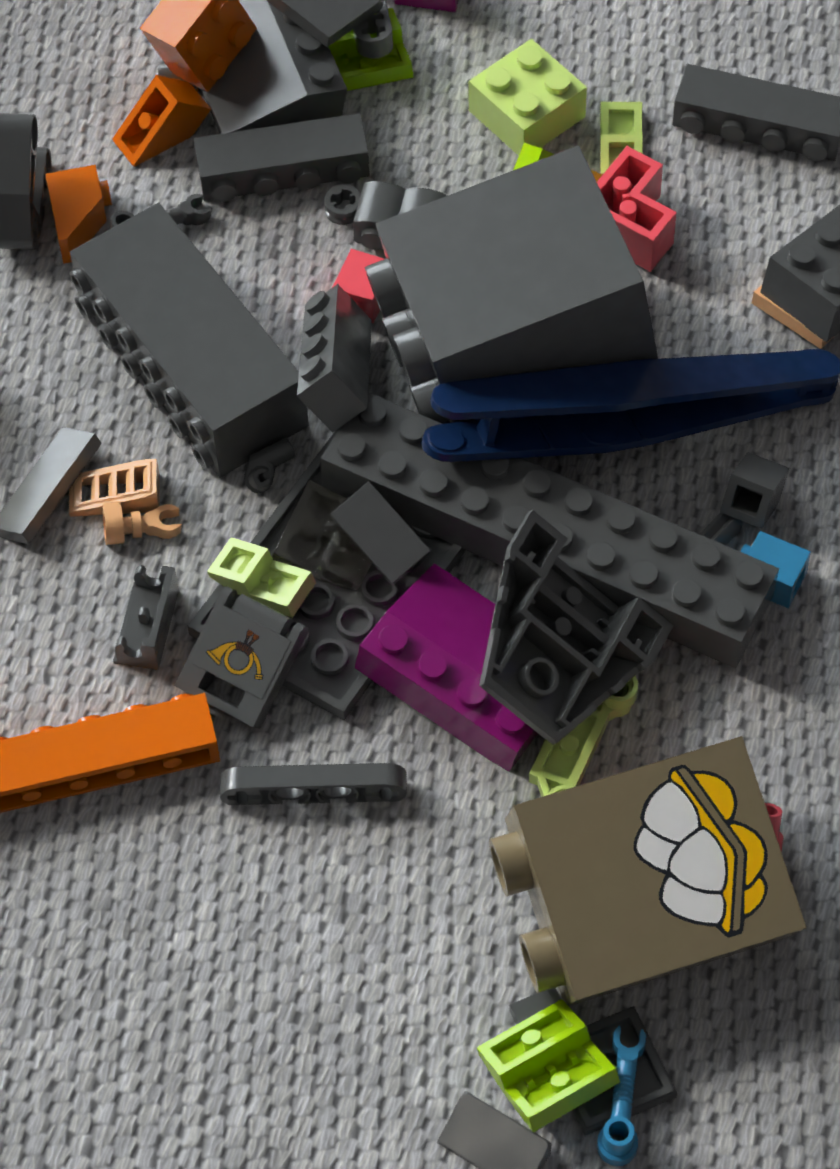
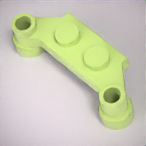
(565, 762)

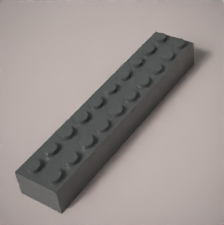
(624, 552)

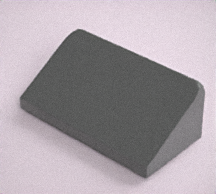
(492, 1138)

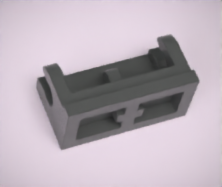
(380, 533)
(147, 619)

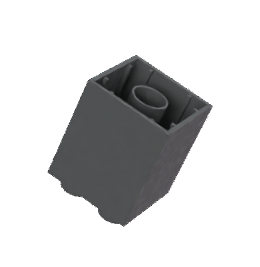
(510, 281)

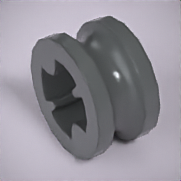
(335, 197)

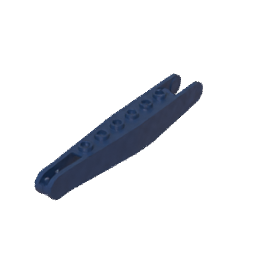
(621, 403)

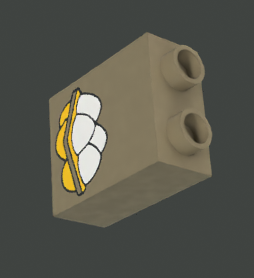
(647, 873)

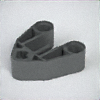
(21, 181)

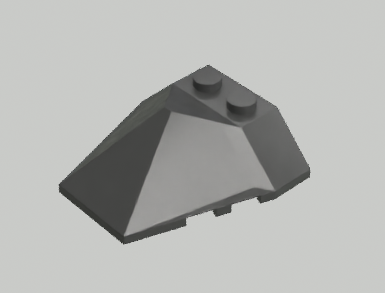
(558, 639)

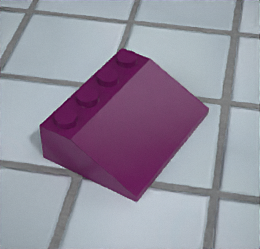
(433, 657)

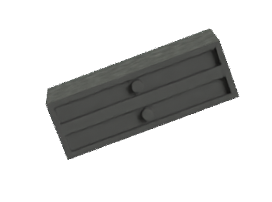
(187, 339)

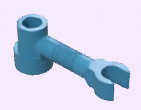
(612, 1151)

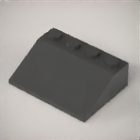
(276, 77)

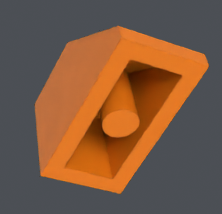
(161, 119)
(77, 206)

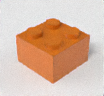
(198, 37)

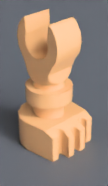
(150, 523)

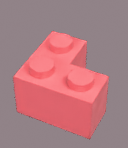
(632, 193)

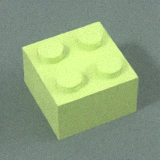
(527, 97)

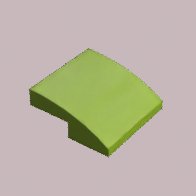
(366, 72)
(548, 1065)

